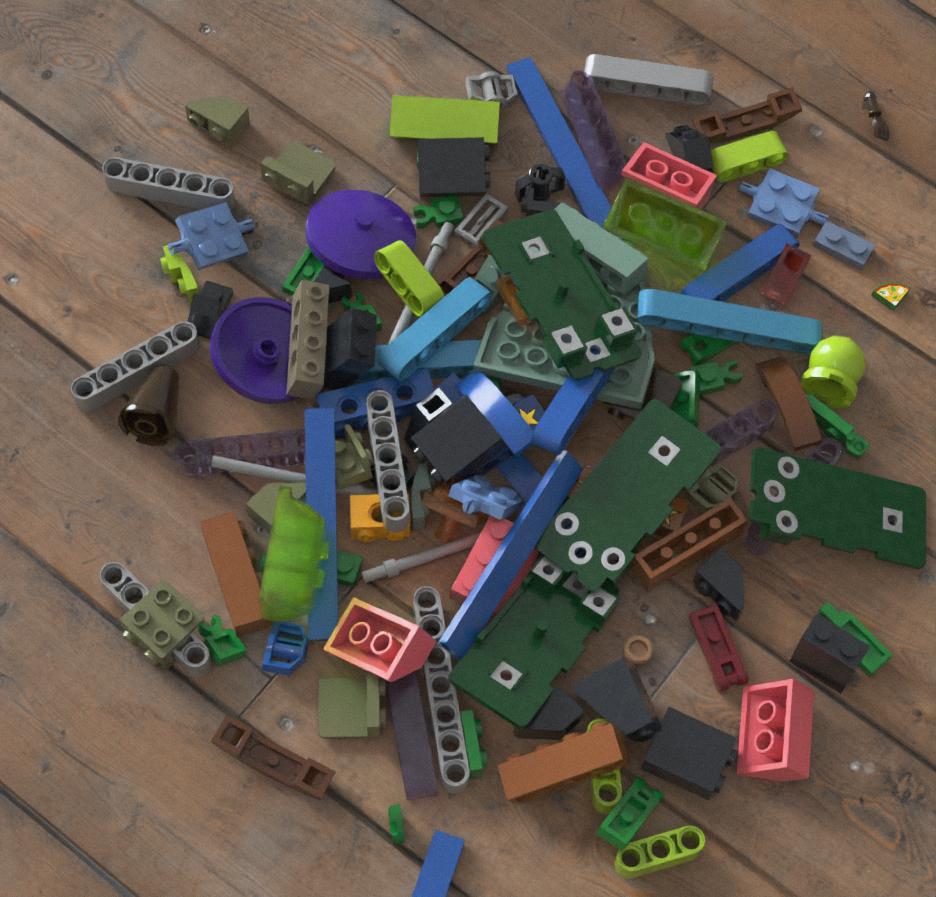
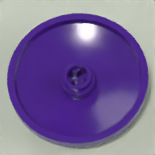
(353, 225)
(253, 349)

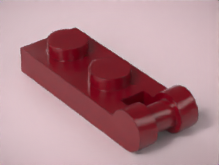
(718, 647)

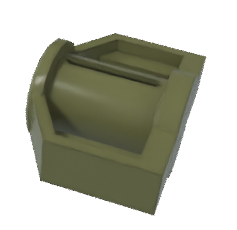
(713, 488)

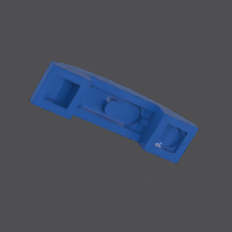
(498, 411)

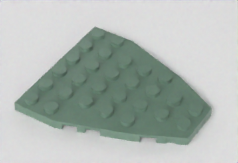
(521, 356)

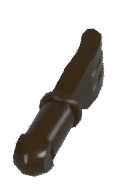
(879, 125)

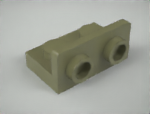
(352, 460)

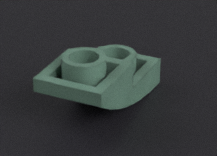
(422, 483)

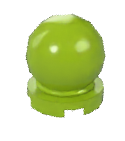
(834, 371)

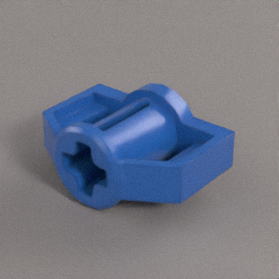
(285, 649)

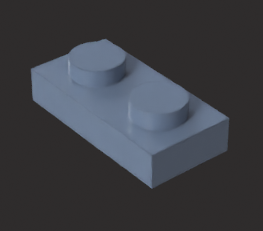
(844, 245)

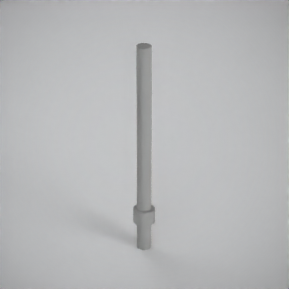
(438, 247)
(281, 475)
(391, 568)

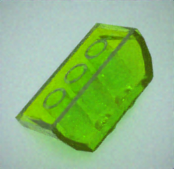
(664, 225)
(293, 559)

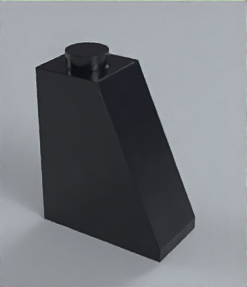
(621, 699)

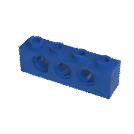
(355, 397)

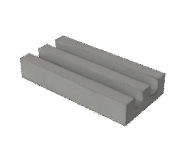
(469, 236)

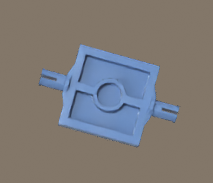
(783, 201)
(211, 236)
(479, 495)

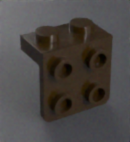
(661, 387)

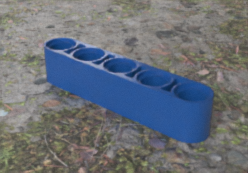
(742, 266)
(568, 410)

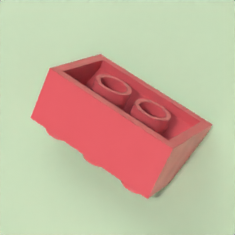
(670, 176)
(480, 556)
(379, 641)
(776, 731)

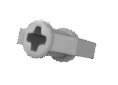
(490, 85)

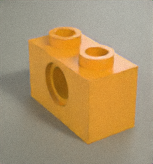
(363, 527)

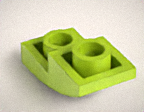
(179, 273)

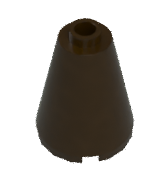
(153, 408)

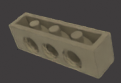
(307, 340)

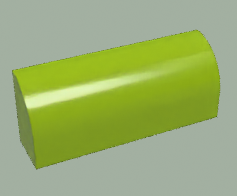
(443, 118)

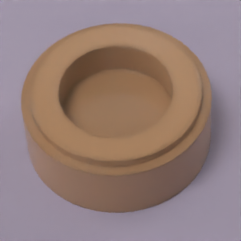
(638, 650)

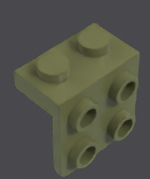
(297, 171)
(160, 623)
(351, 707)

